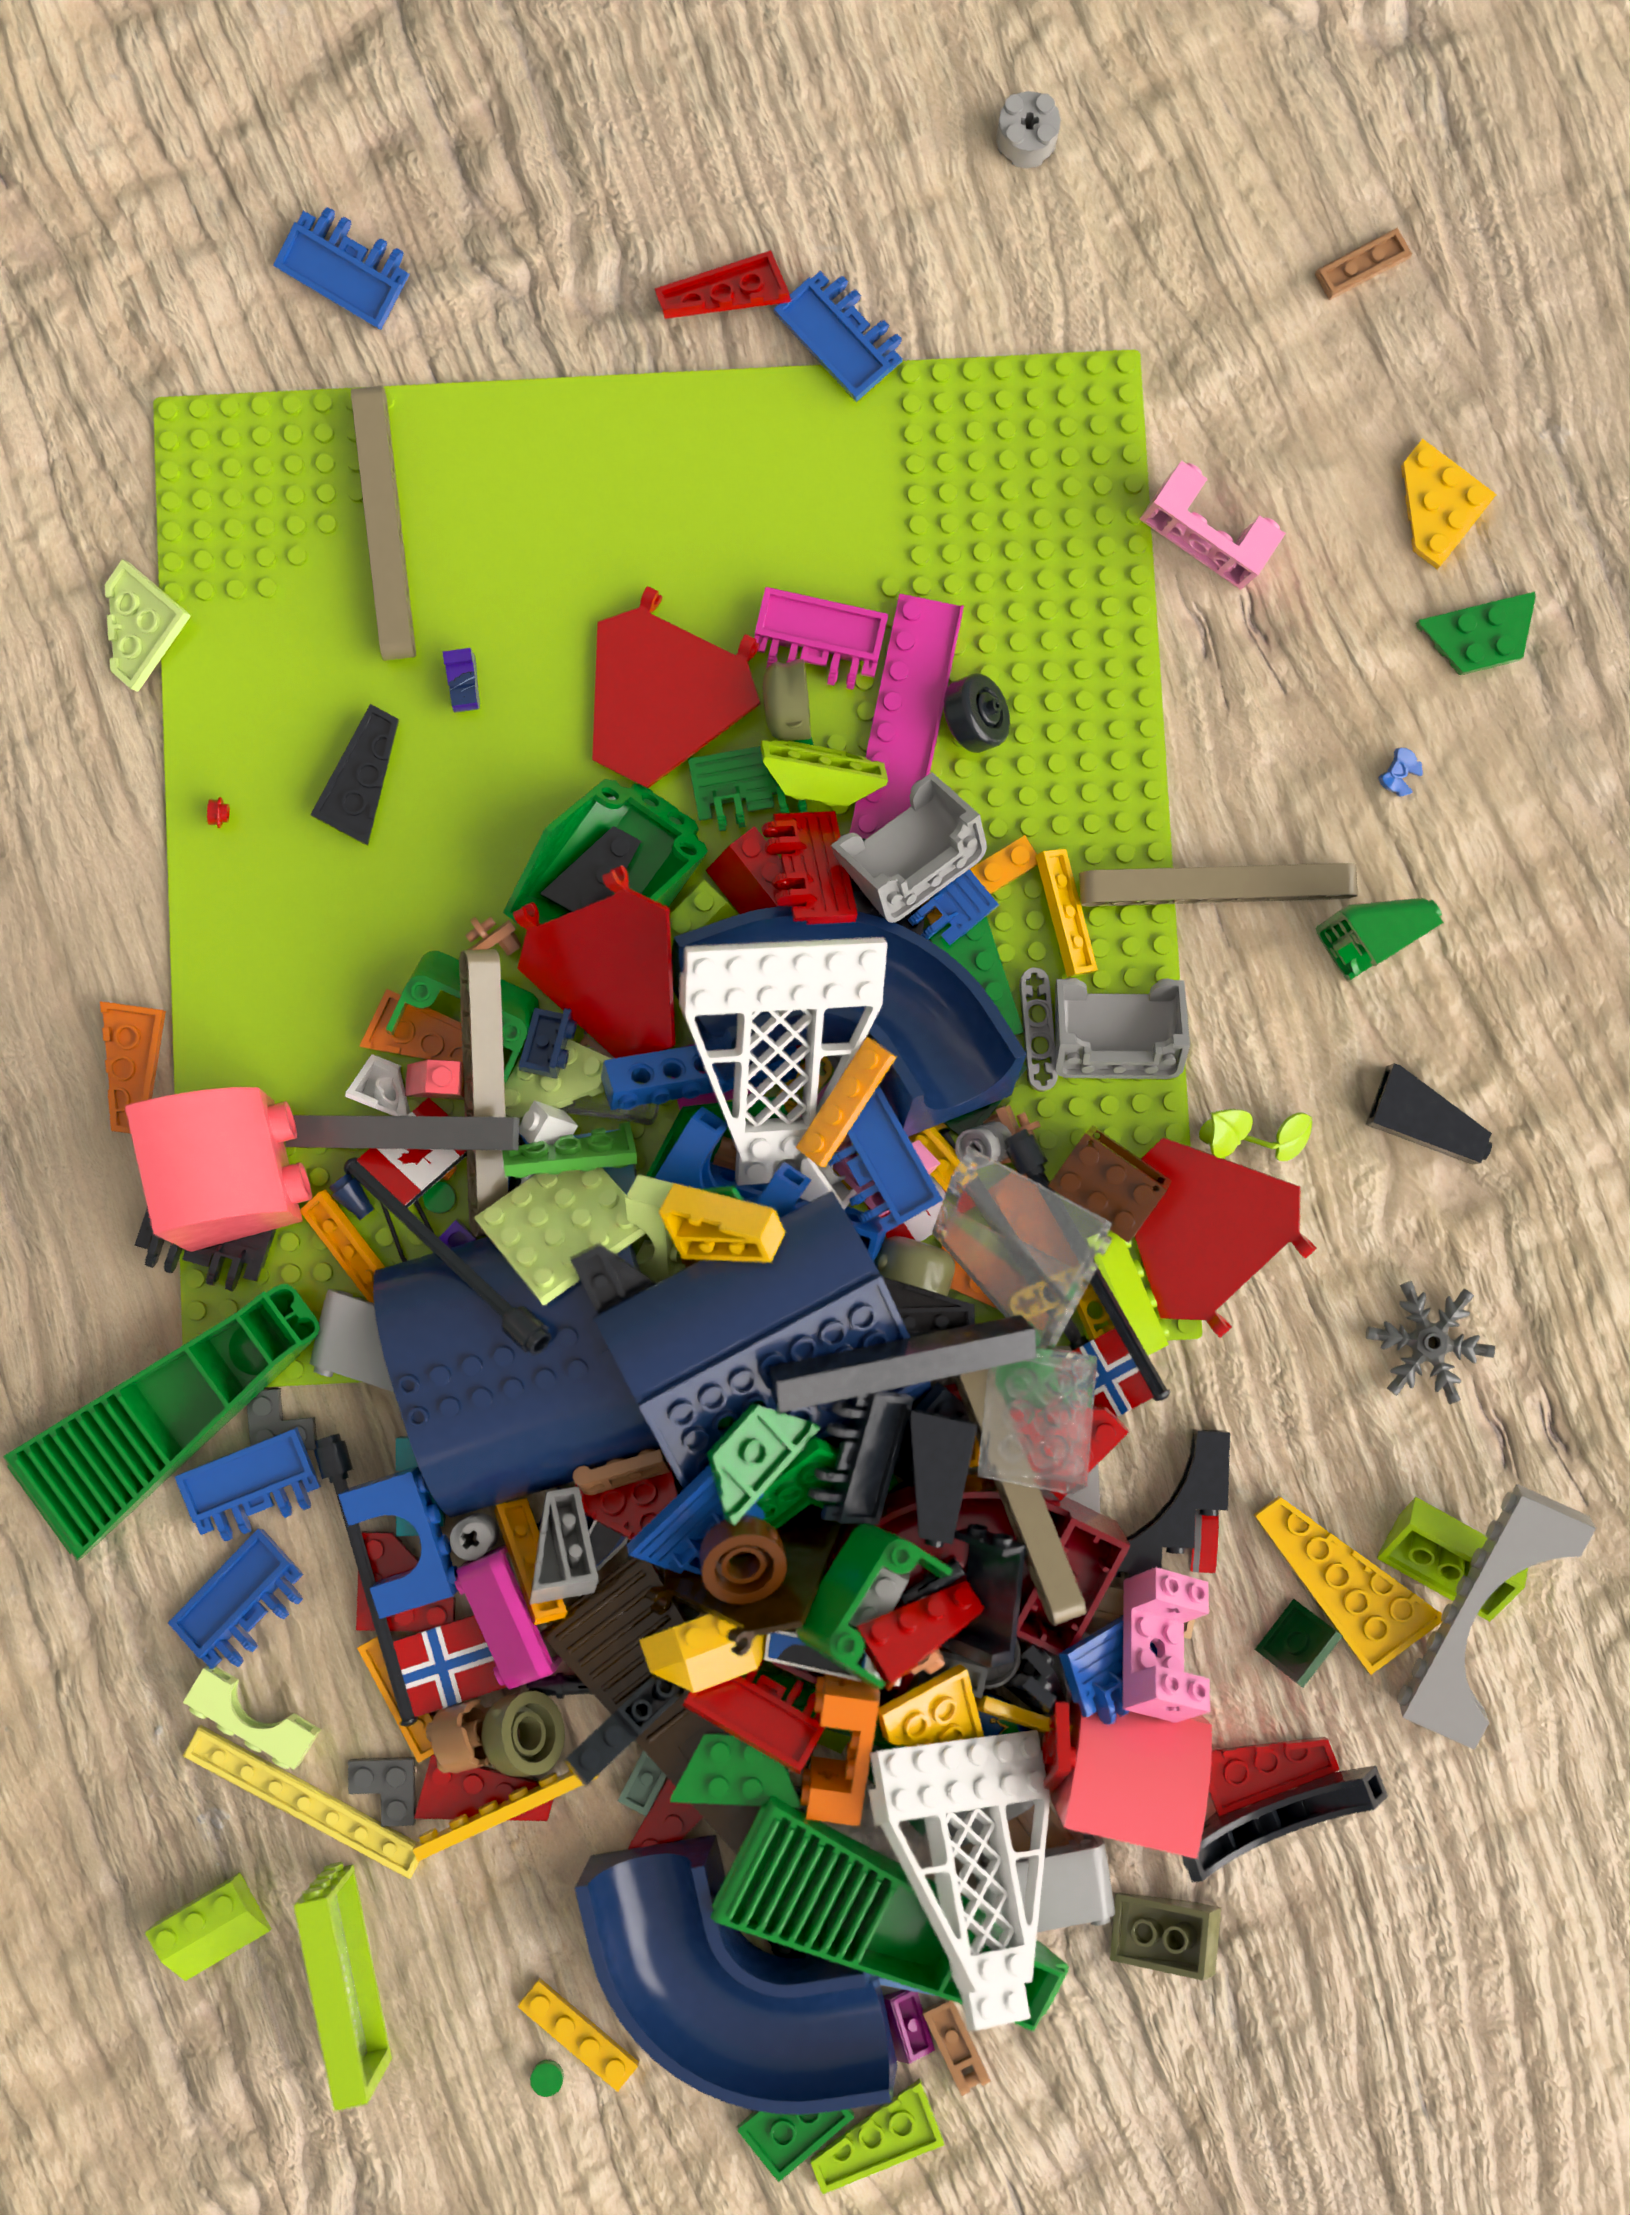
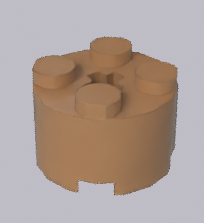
(458, 1737)

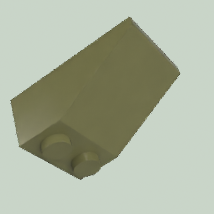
(1166, 1935)

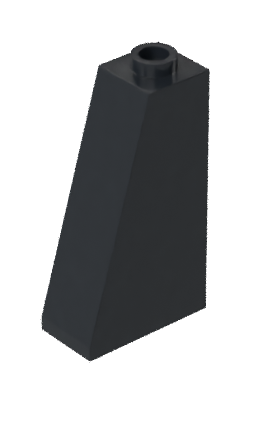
(1422, 1116)
(940, 1468)

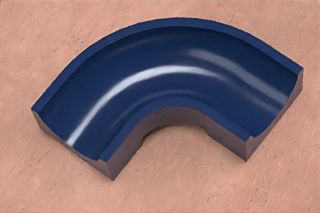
(933, 1016)
(717, 2006)

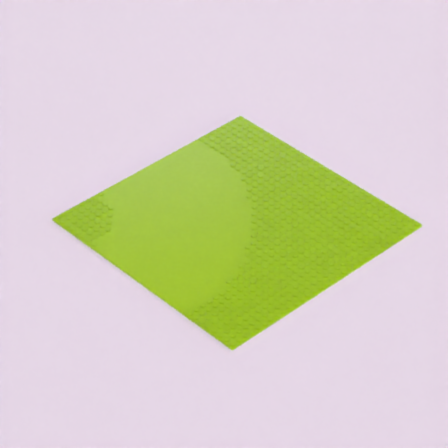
(521, 532)

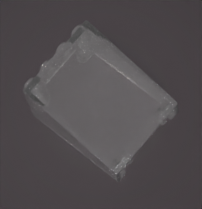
(1020, 1243)

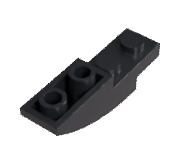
(622, 1728)

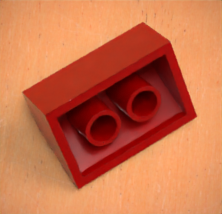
(746, 873)

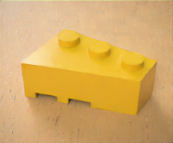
(720, 1226)

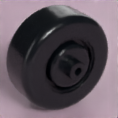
(976, 713)

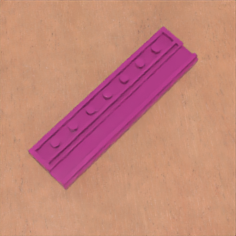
(908, 705)

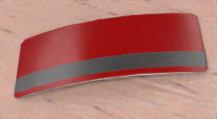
(1206, 1544)

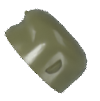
(787, 701)
(916, 1264)
(540, 1734)

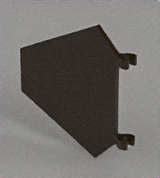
(808, 1551)

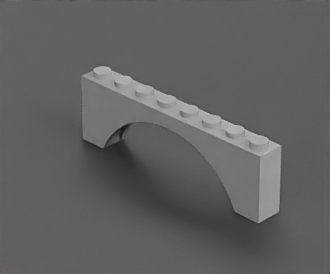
(1525, 1534)

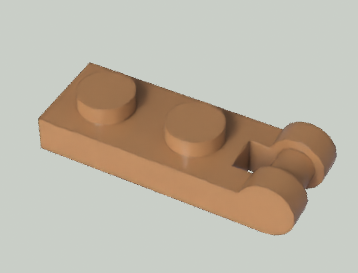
(621, 1472)
(956, 2045)

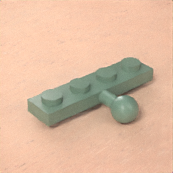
(642, 1785)

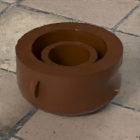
(748, 1577)

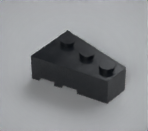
(928, 1311)

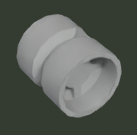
(985, 1139)

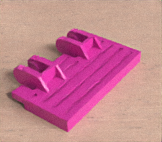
(820, 629)

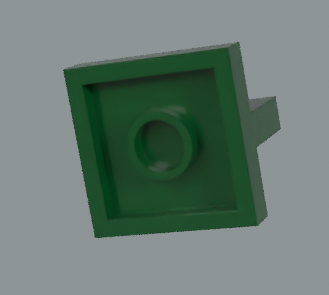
(1298, 1643)

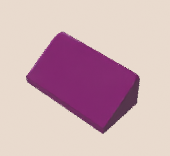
(908, 2026)

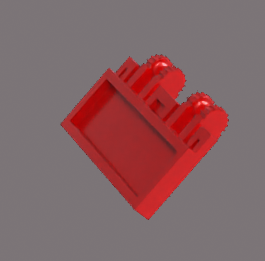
(812, 874)
(761, 1717)

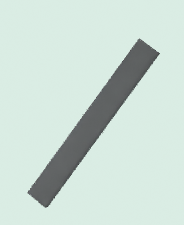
(406, 1132)

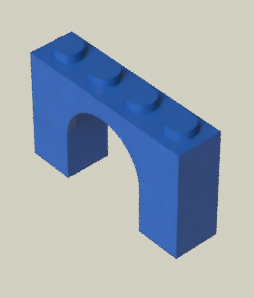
(690, 1165)
(407, 1497)

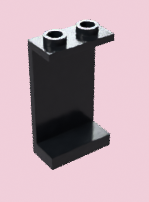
(996, 1578)

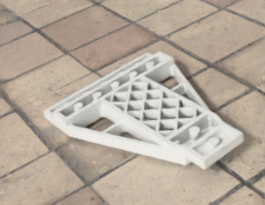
(782, 980)
(969, 1777)

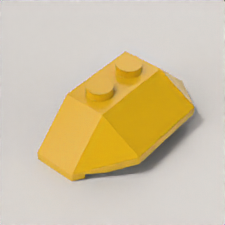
(699, 1654)

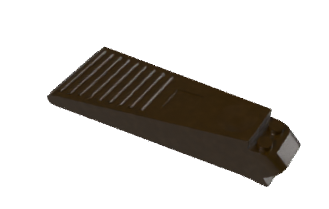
(605, 1652)

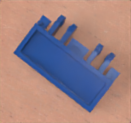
(338, 269)
(836, 336)
(961, 904)
(890, 1162)
(244, 1483)
(678, 1530)
(231, 1597)
(1096, 1672)

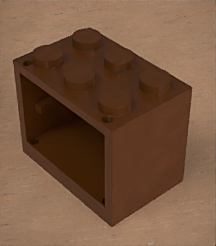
(1110, 1183)

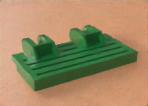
(735, 778)

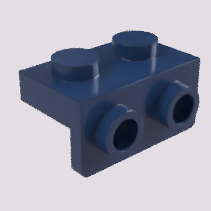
(546, 1042)

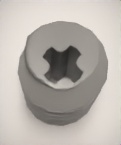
(486, 1537)

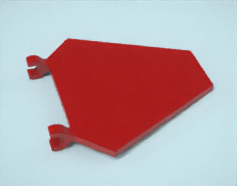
(663, 692)
(607, 967)
(1213, 1231)

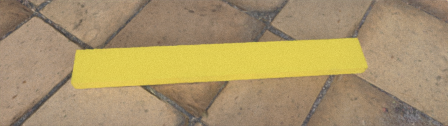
(302, 1801)

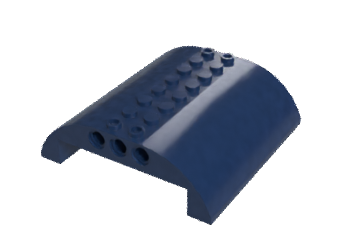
(481, 1408)

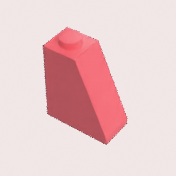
(435, 1079)

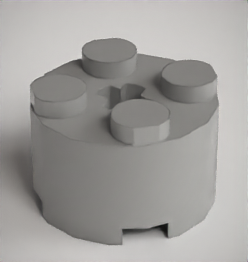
(1028, 128)

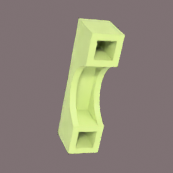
(658, 1256)
(216, 1697)

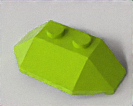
(822, 772)

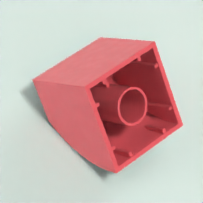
(217, 1165)
(1138, 1780)

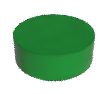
(440, 1198)
(547, 2078)

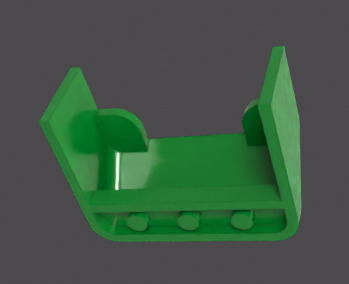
(441, 972)
(845, 1587)

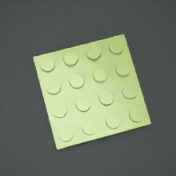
(553, 1220)

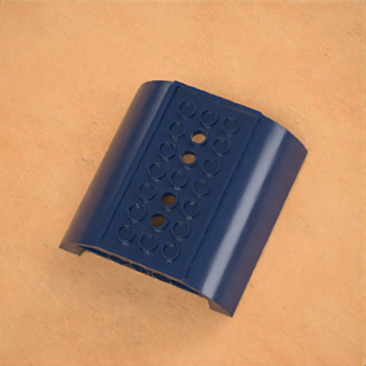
(710, 1332)

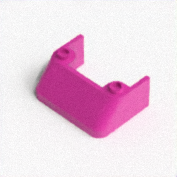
(505, 1619)

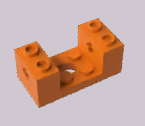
(833, 1787)

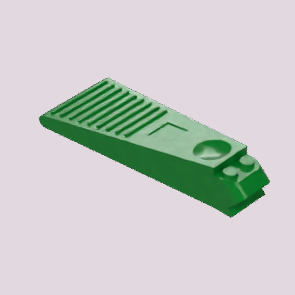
(134, 1437)
(851, 1906)

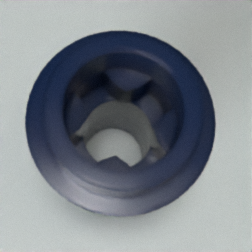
(351, 1195)

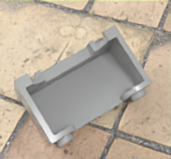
(915, 851)
(1121, 1032)
(349, 1341)
(1073, 1885)

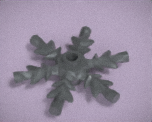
(1419, 1342)

